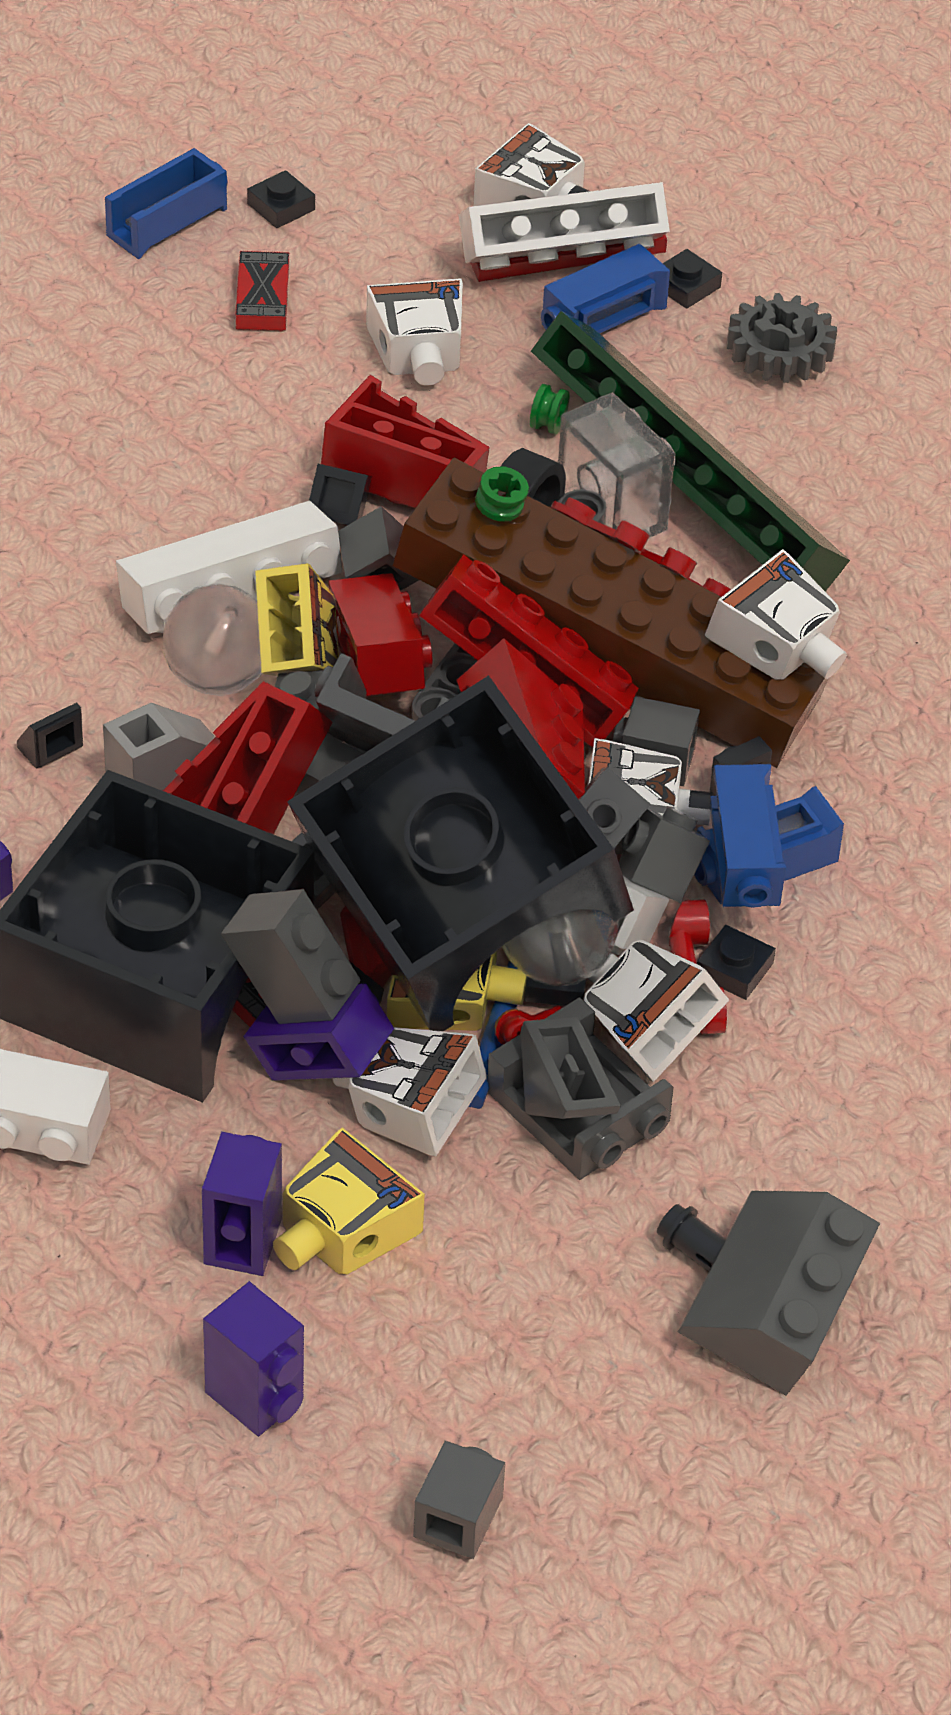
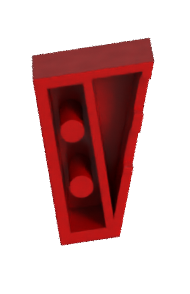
(395, 444)
(546, 709)
(255, 758)

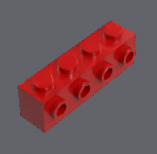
(481, 611)

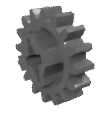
(781, 337)

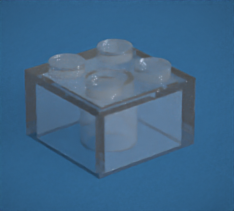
(621, 459)

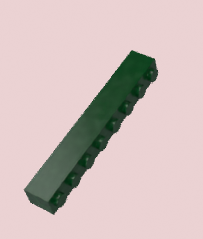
(702, 464)

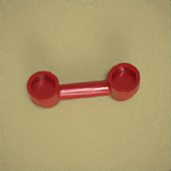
(691, 929)

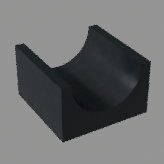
(456, 845)
(123, 926)

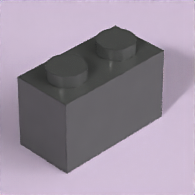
(291, 956)

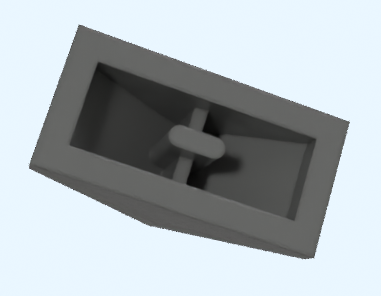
(563, 1071)

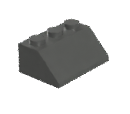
(779, 1283)

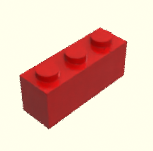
(381, 633)

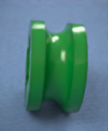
(548, 408)
(507, 481)

